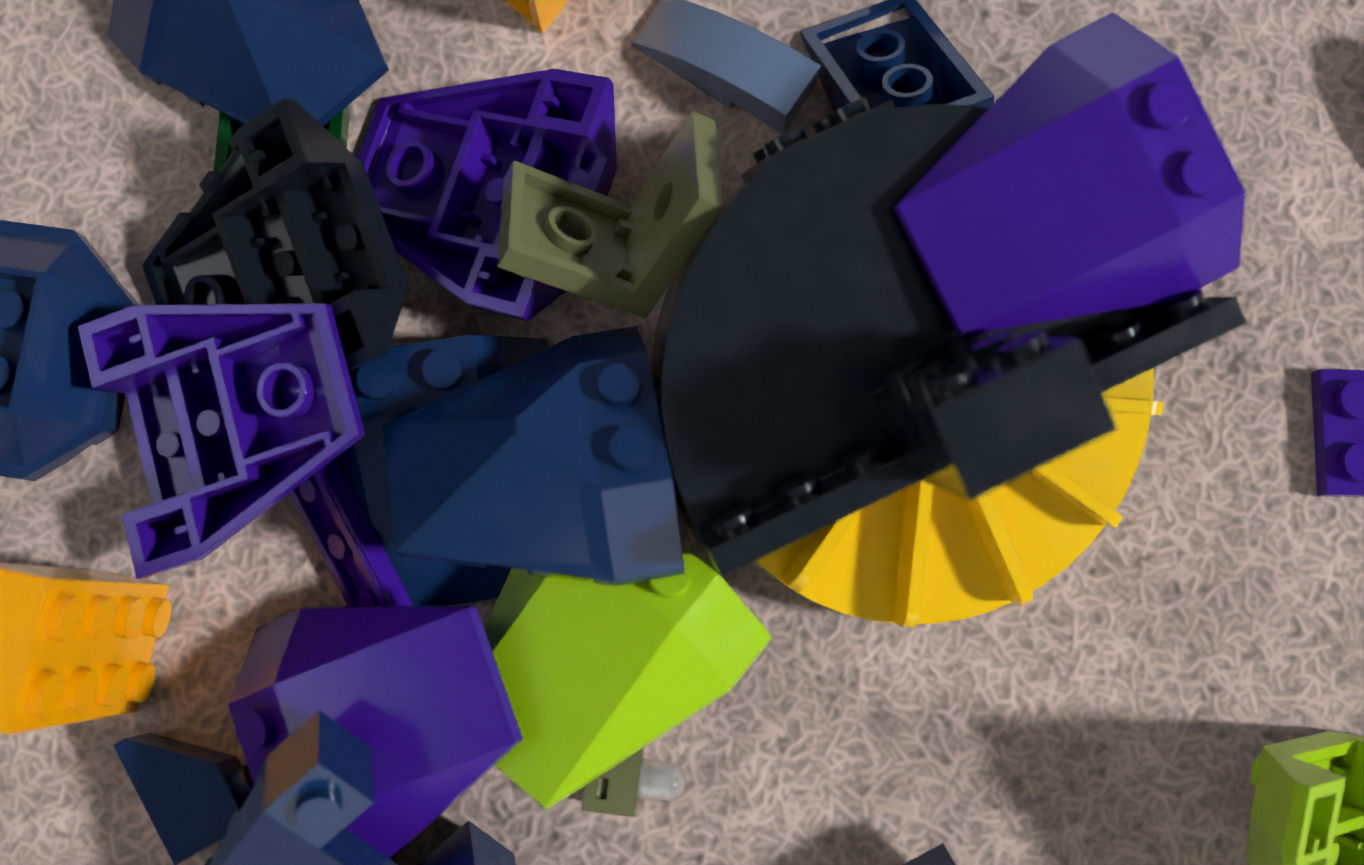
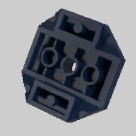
(47, 402)

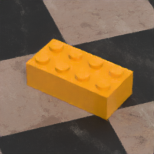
(75, 644)

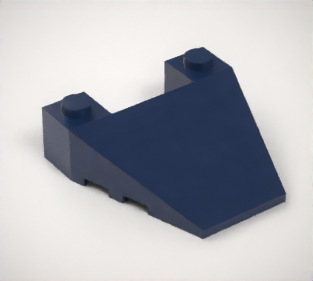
(309, 796)

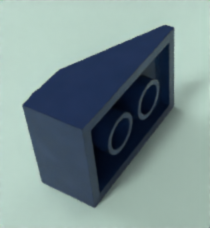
(894, 62)

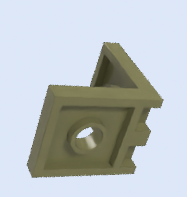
(613, 248)

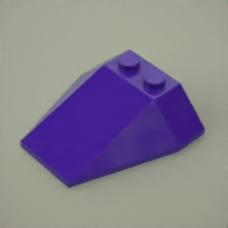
(447, 167)
(1079, 190)
(224, 414)
(398, 679)

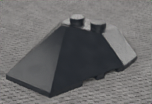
(287, 226)

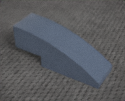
(729, 60)

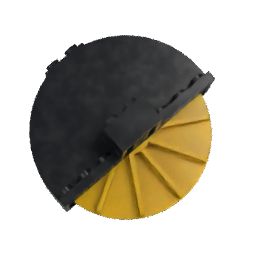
(846, 424)

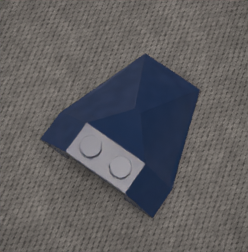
(252, 51)
(542, 468)

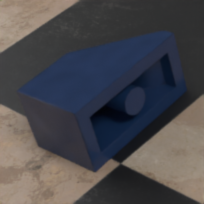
(185, 790)

